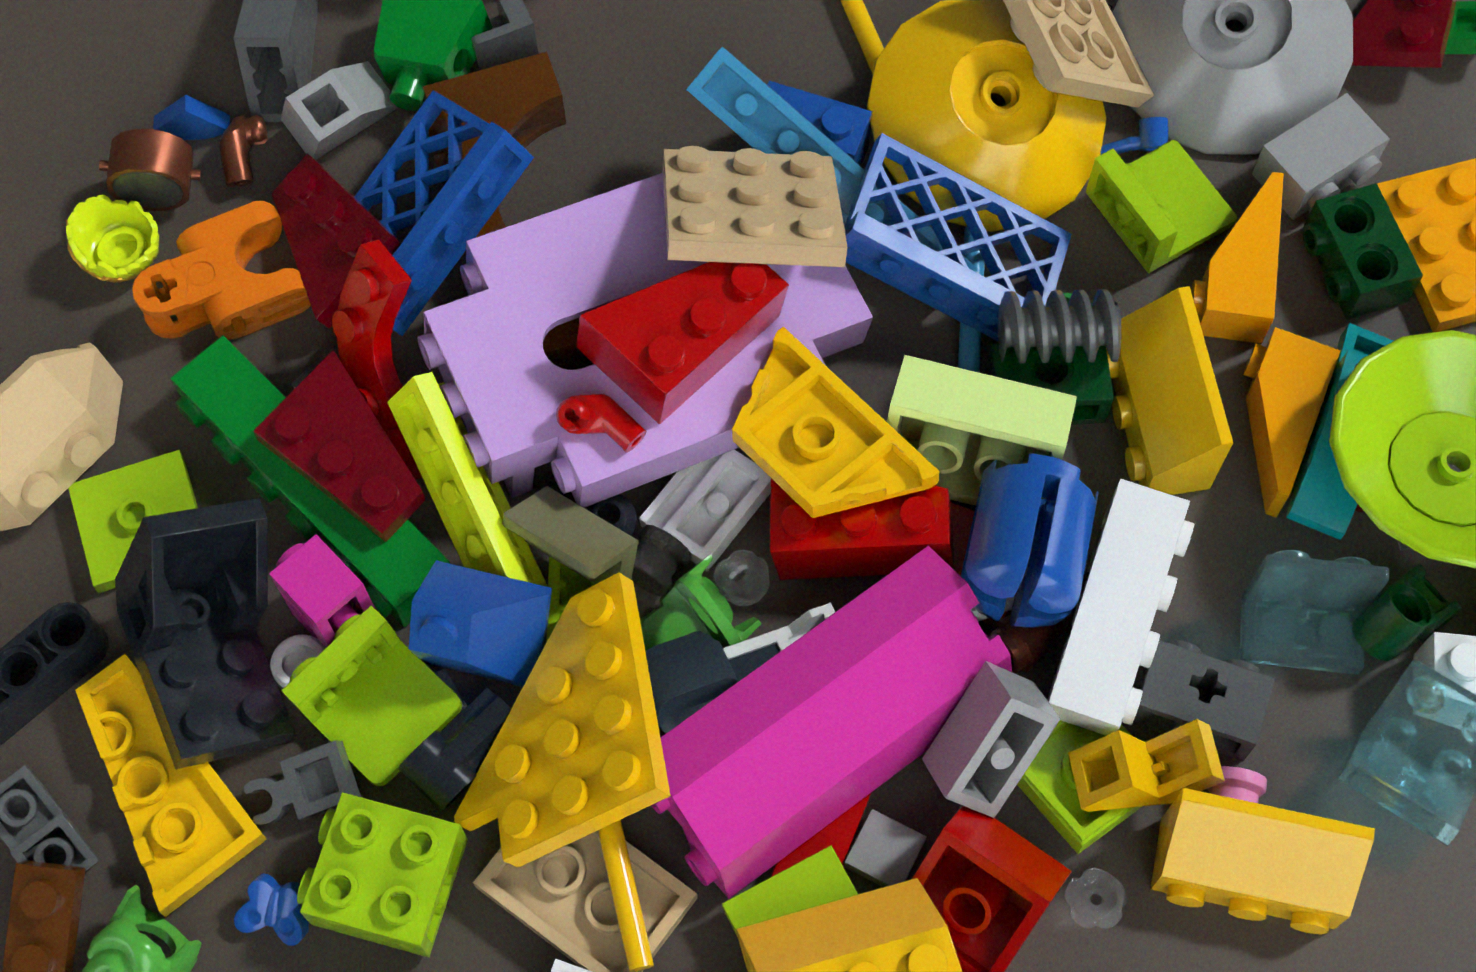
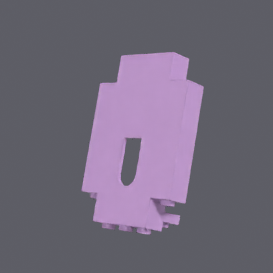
(553, 272)

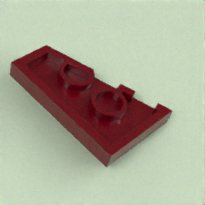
(1402, 33)
(324, 232)
(342, 449)

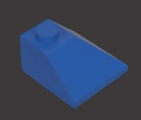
(479, 623)

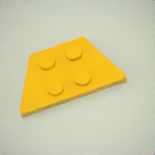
(823, 437)

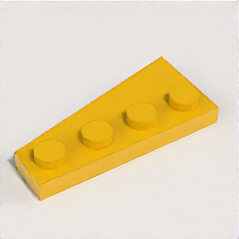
(180, 819)

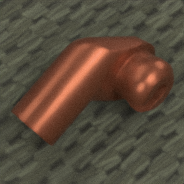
(235, 145)

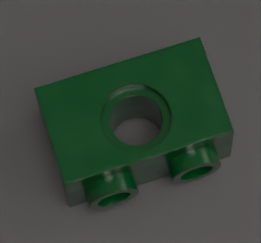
(1079, 378)

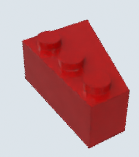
(680, 331)
(859, 539)

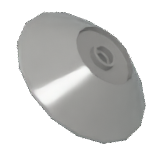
(1240, 87)

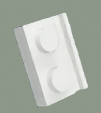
(709, 503)

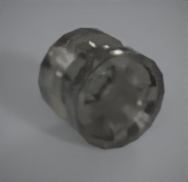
(658, 559)

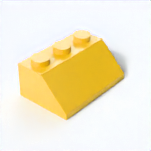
(1169, 398)
(1260, 860)
(867, 932)

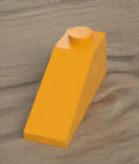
(1241, 278)
(1283, 407)

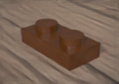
(43, 917)

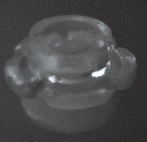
(749, 588)
(1110, 891)

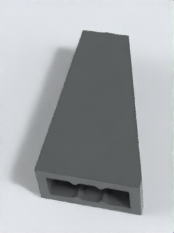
(275, 51)

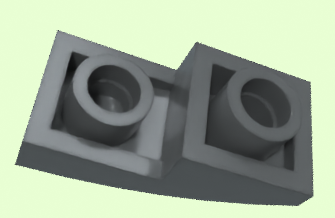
(37, 826)

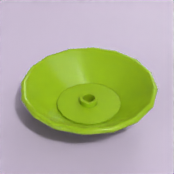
(1398, 430)

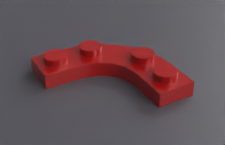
(364, 333)

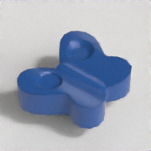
(273, 907)

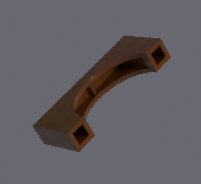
(526, 103)

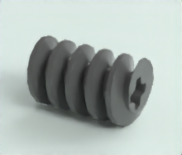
(1059, 324)

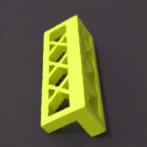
(460, 490)

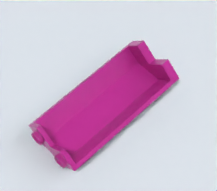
(824, 721)

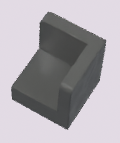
(509, 39)

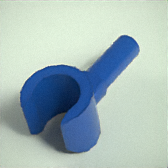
(1152, 135)

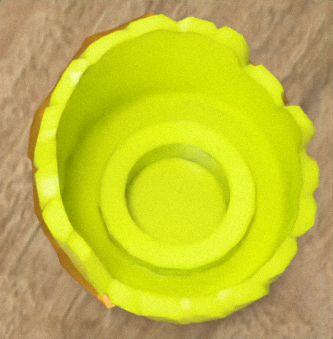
(112, 238)

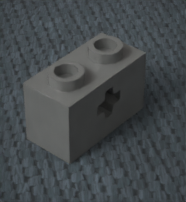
(1234, 692)

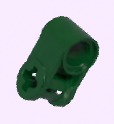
(1403, 616)

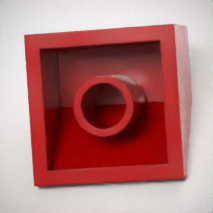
(988, 888)

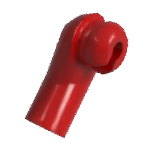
(599, 415)

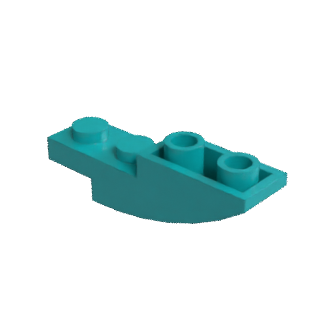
(1318, 491)

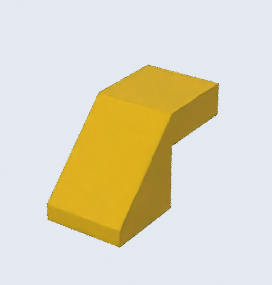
(1135, 773)

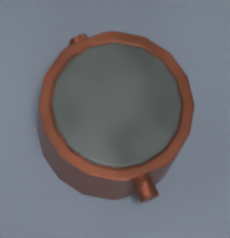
(150, 169)

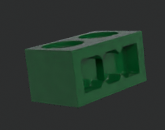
(1372, 248)

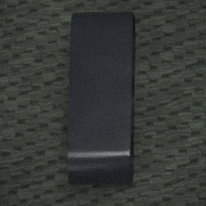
(57, 665)

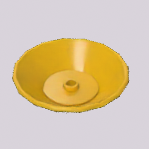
(936, 98)

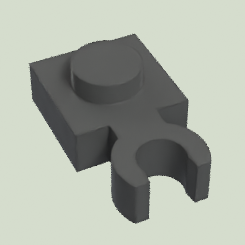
(310, 783)

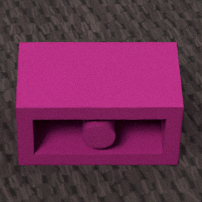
(319, 588)

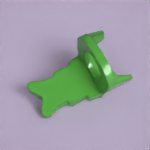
(692, 607)
(124, 949)

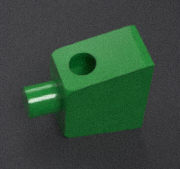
(426, 44)

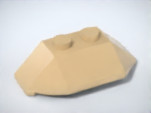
(53, 426)

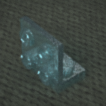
(1304, 610)
(1419, 753)

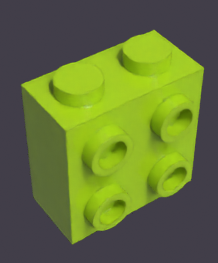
(382, 874)

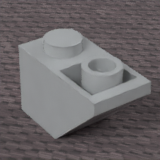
(336, 107)

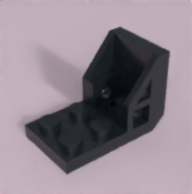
(191, 617)

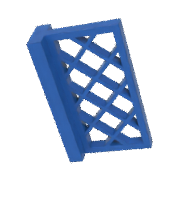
(460, 208)
(943, 276)

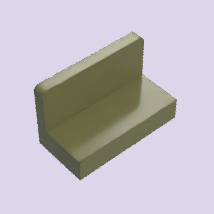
(572, 535)

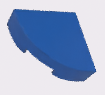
(191, 119)

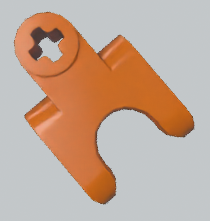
(211, 279)

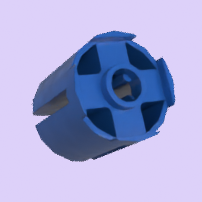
(1030, 542)

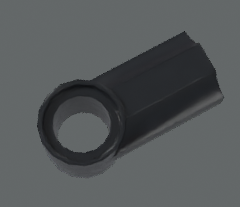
(451, 759)

